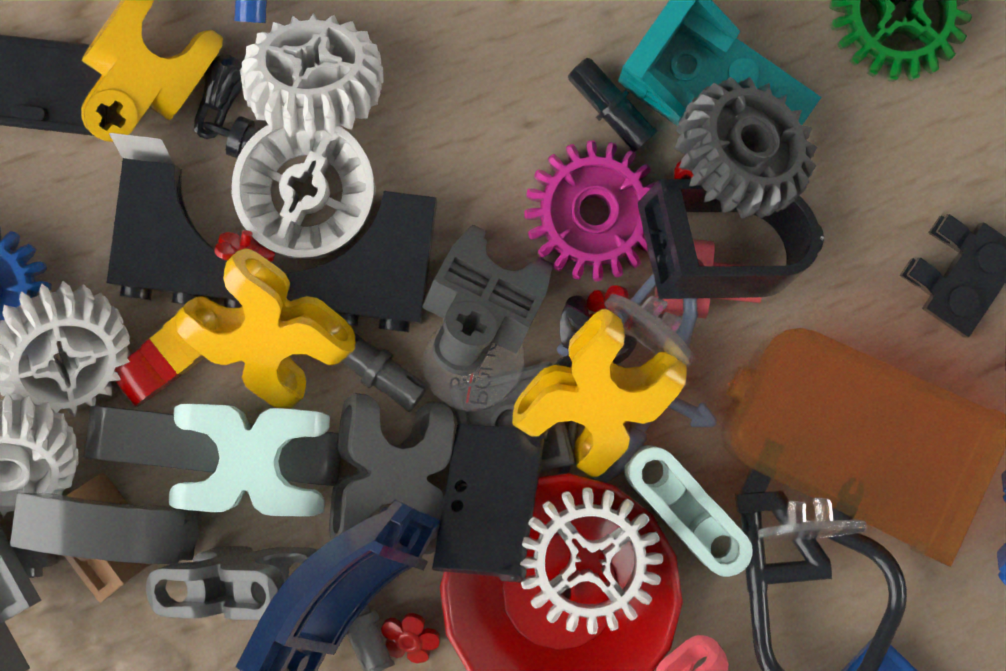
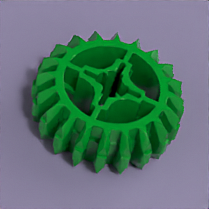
(918, 27)

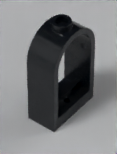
(674, 256)

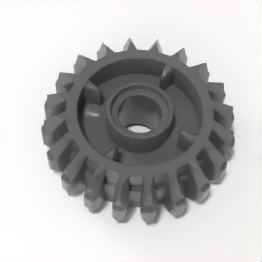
(745, 148)

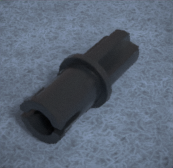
(611, 104)

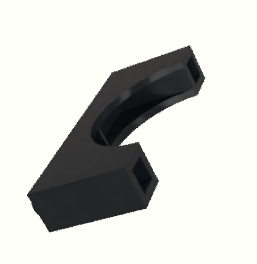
(164, 252)

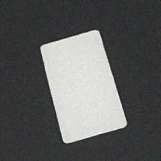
(141, 148)

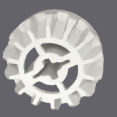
(283, 232)

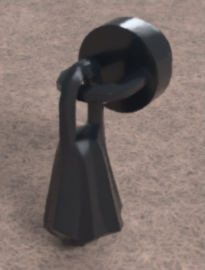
(221, 88)

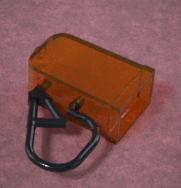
(869, 443)

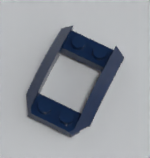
(334, 586)

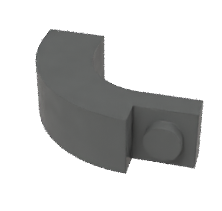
(103, 529)

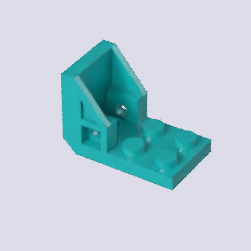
(692, 49)

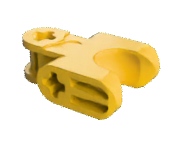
(137, 75)

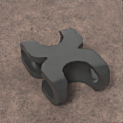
(389, 470)
(225, 581)

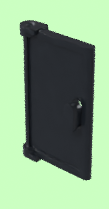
(47, 77)
(495, 506)

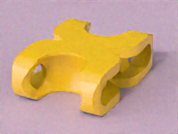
(265, 329)
(599, 393)

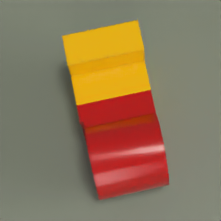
(156, 364)

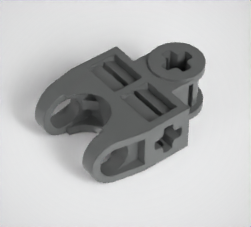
(482, 303)

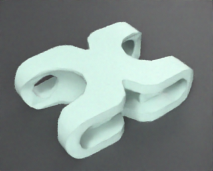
(249, 460)
(689, 511)

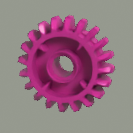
(561, 216)

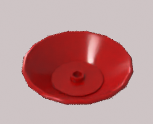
(501, 630)

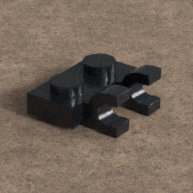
(971, 280)

